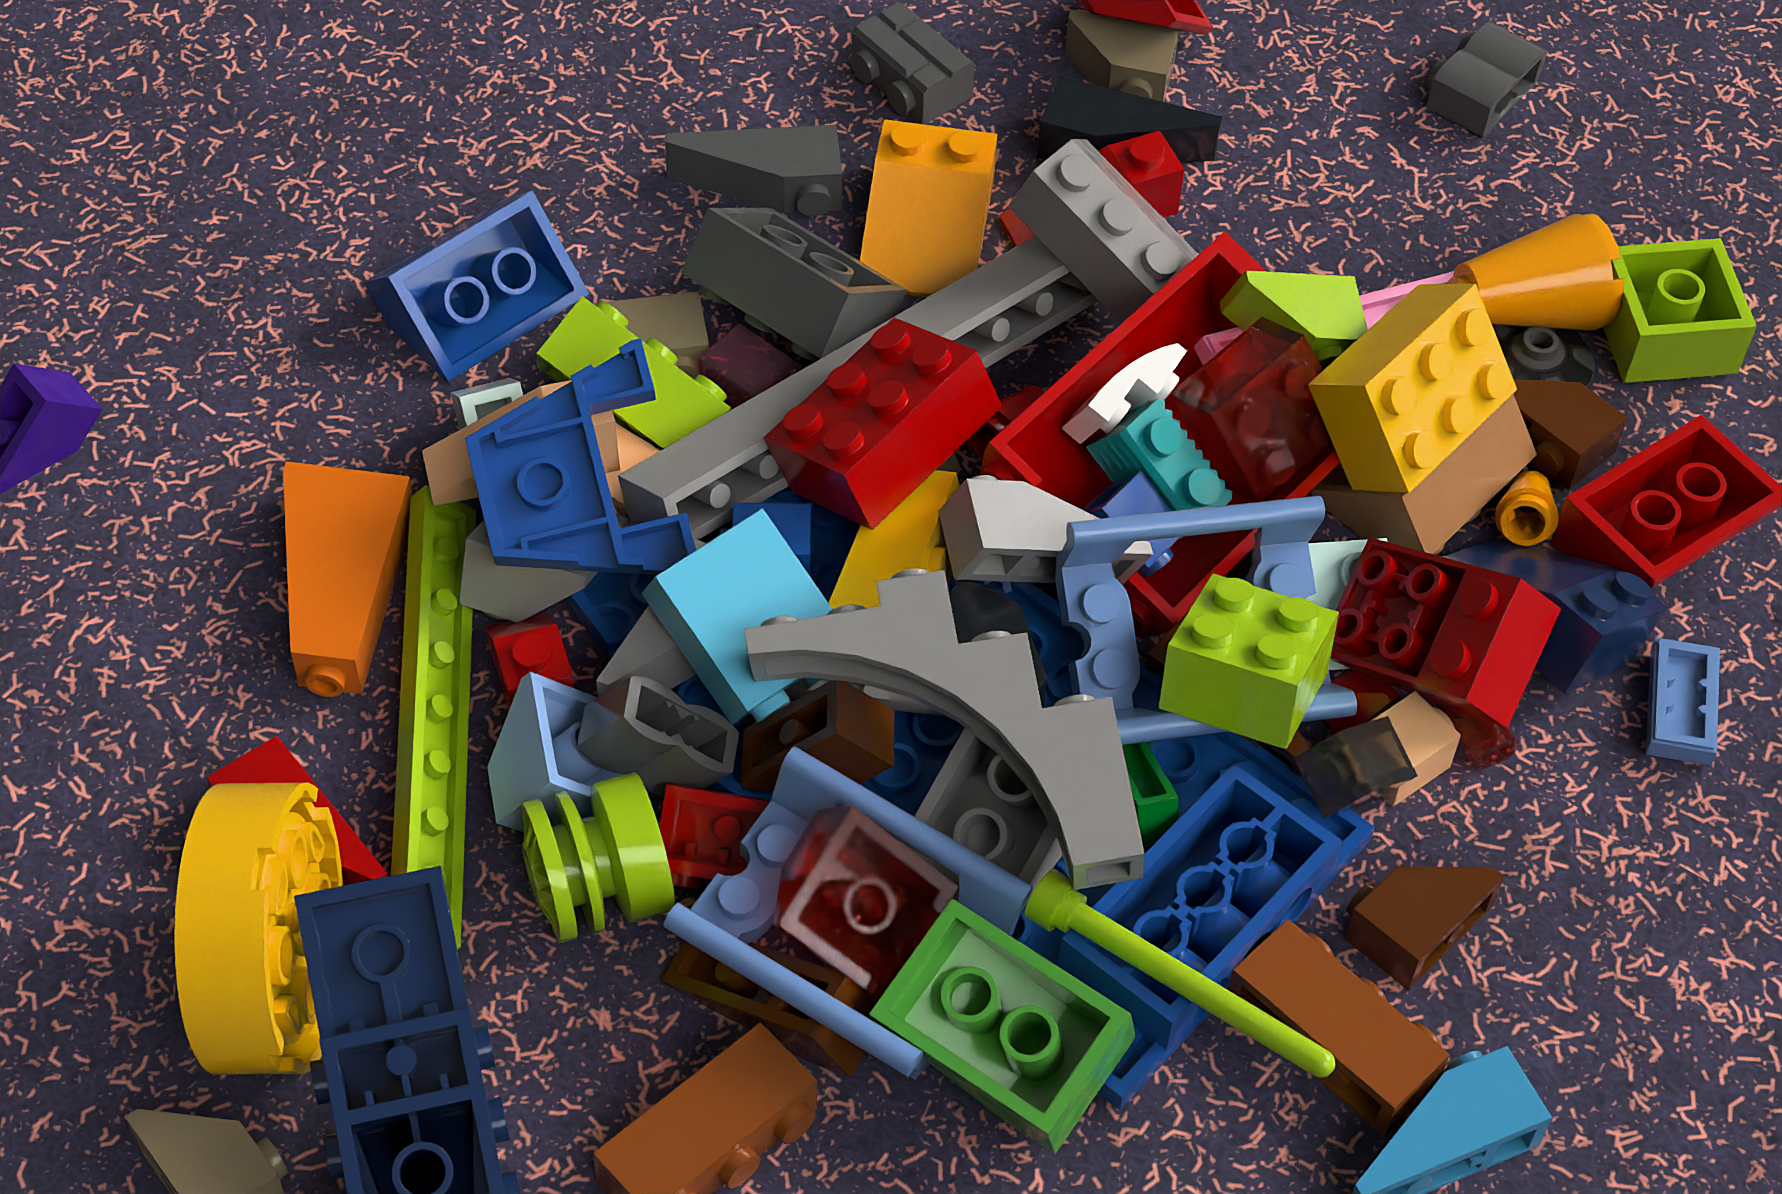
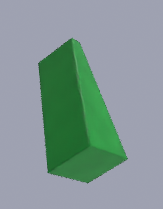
(1151, 791)

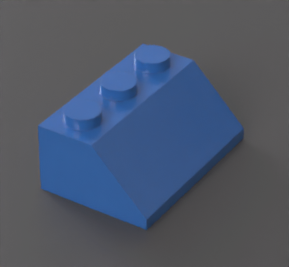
(478, 286)

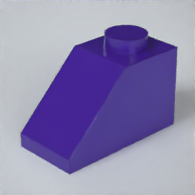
(41, 421)

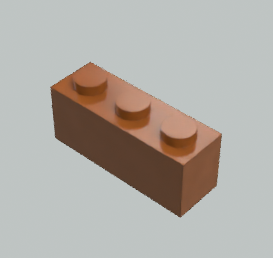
(1379, 1054)
(713, 1123)

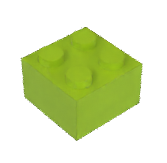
(1679, 312)
(1248, 660)

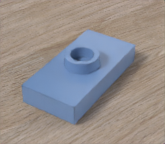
(1683, 701)

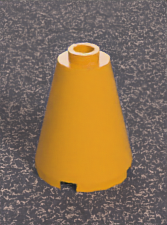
(1550, 277)

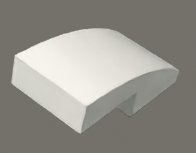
(1139, 382)

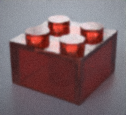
(1256, 410)

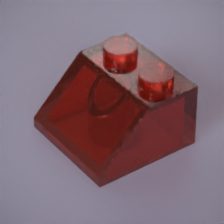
(858, 897)

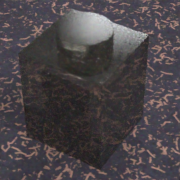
(1355, 766)

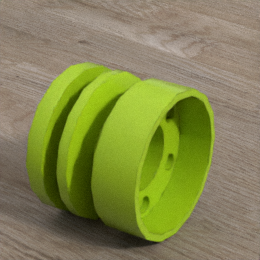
(597, 857)

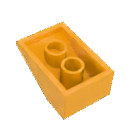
(928, 204)

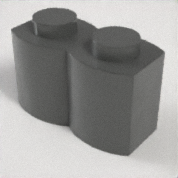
(1484, 77)
(653, 733)

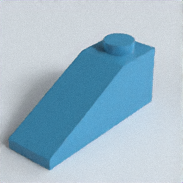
(1465, 1123)

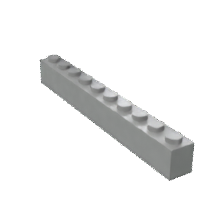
(728, 458)

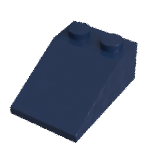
(1602, 611)

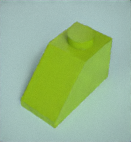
(1315, 305)

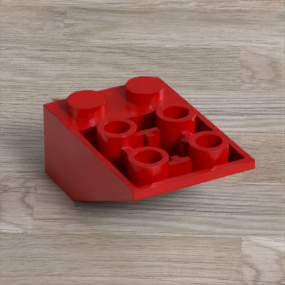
(1442, 629)

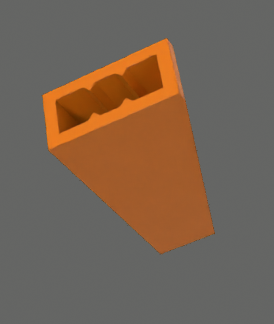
(341, 568)

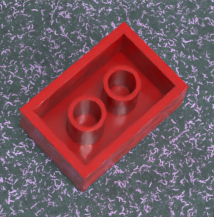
(883, 422)

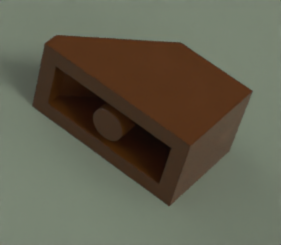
(830, 724)
(1418, 916)

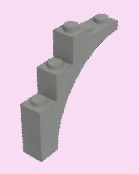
(989, 685)

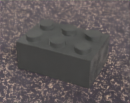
(788, 280)

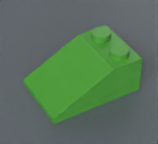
(1006, 1024)

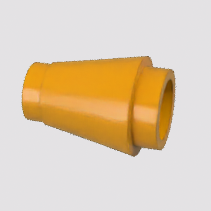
(1527, 510)

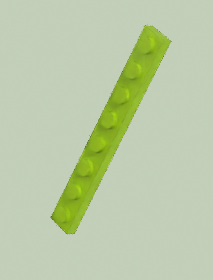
(434, 699)

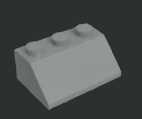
(1101, 228)

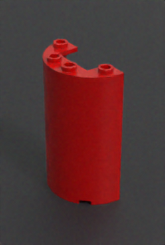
(1048, 458)

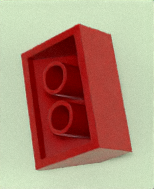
(1667, 504)

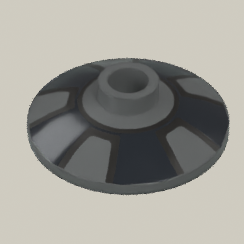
(1564, 354)

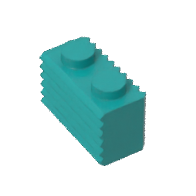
(1158, 447)

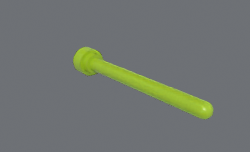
(1059, 906)

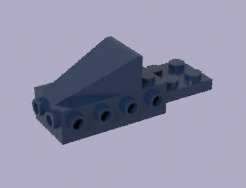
(399, 1042)

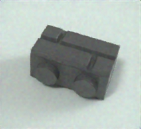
(911, 64)

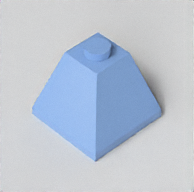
(540, 752)

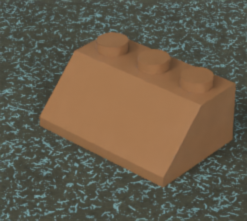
(1446, 497)

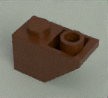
(1569, 428)

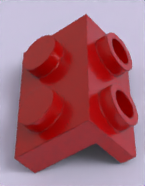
(705, 832)

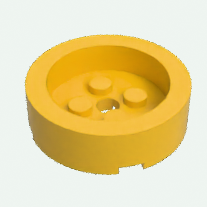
(239, 927)

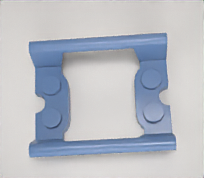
(1102, 611)
(743, 905)

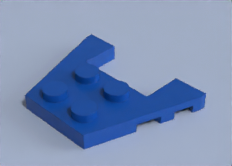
(548, 485)

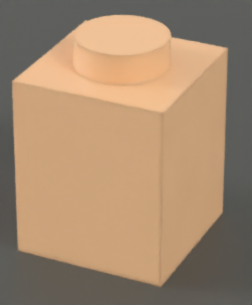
(1427, 739)

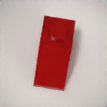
(525, 648)

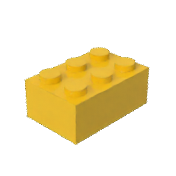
(1413, 387)

